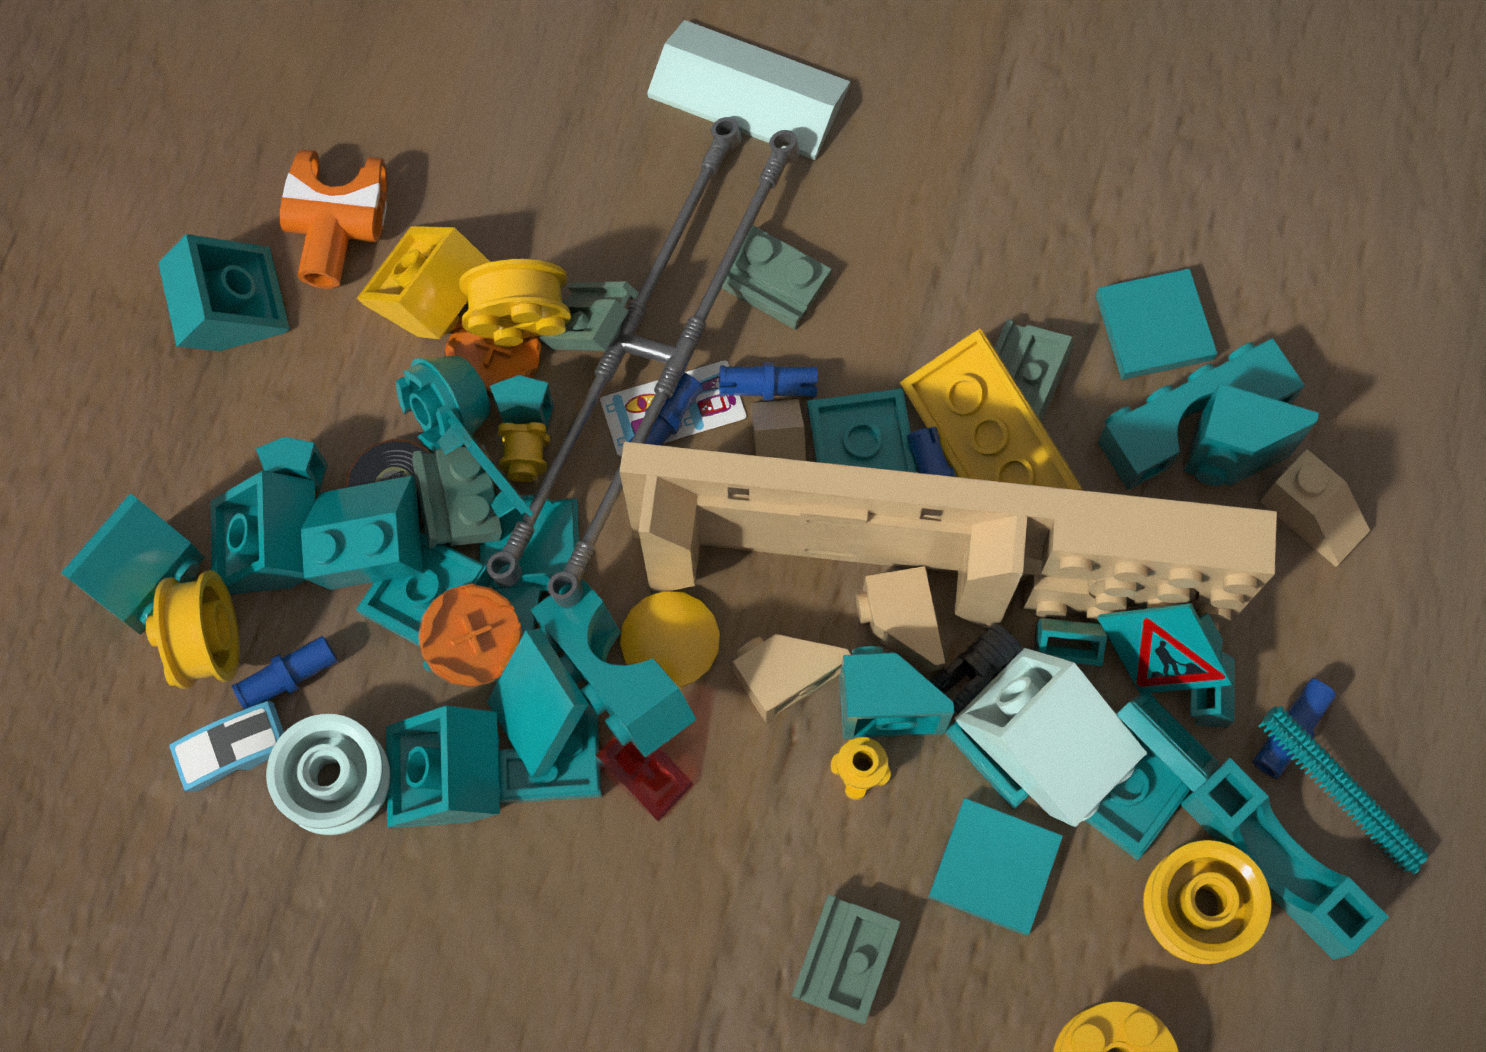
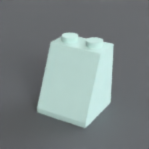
(1052, 734)

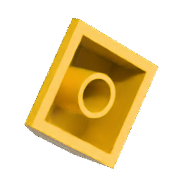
(421, 281)

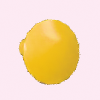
(674, 632)

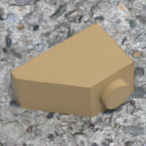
(1318, 507)
(903, 617)
(785, 671)

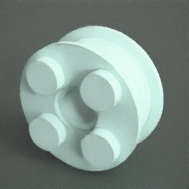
(305, 751)

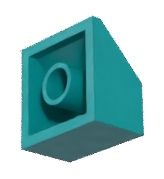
(221, 293)
(1244, 435)
(259, 532)
(363, 534)
(130, 559)
(889, 697)
(443, 768)

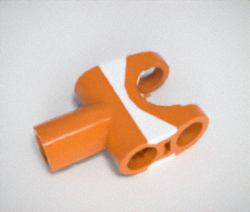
(331, 215)

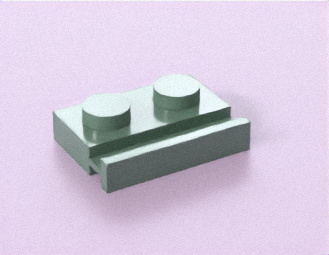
(776, 277)
(595, 316)
(1034, 361)
(455, 498)
(846, 959)

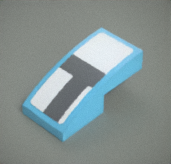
(227, 746)

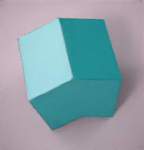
(523, 400)
(294, 459)
(1071, 630)
(1223, 713)

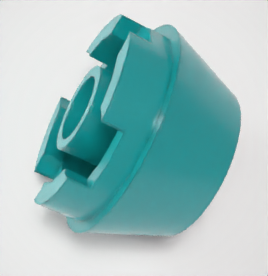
(435, 387)

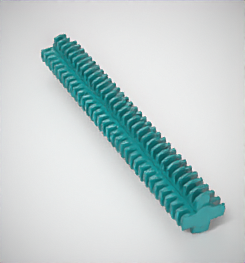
(1372, 815)

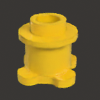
(523, 450)
(858, 781)

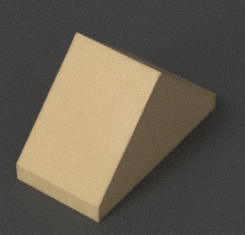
(778, 429)

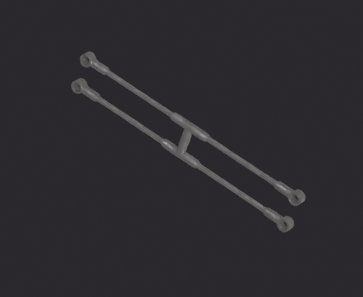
(674, 357)

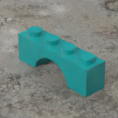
(1146, 439)
(639, 697)
(1315, 897)

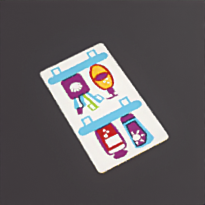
(627, 408)

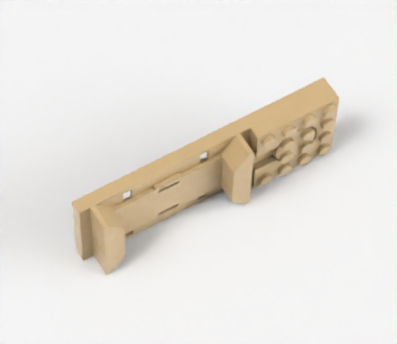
(1069, 546)

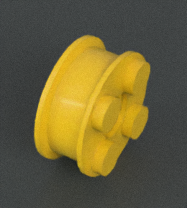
(514, 300)
(195, 630)
(1240, 895)
(1117, 1028)

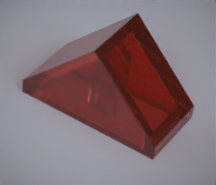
(650, 781)

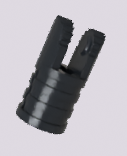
(980, 663)

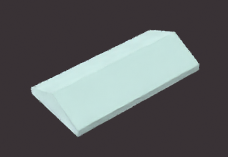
(756, 87)

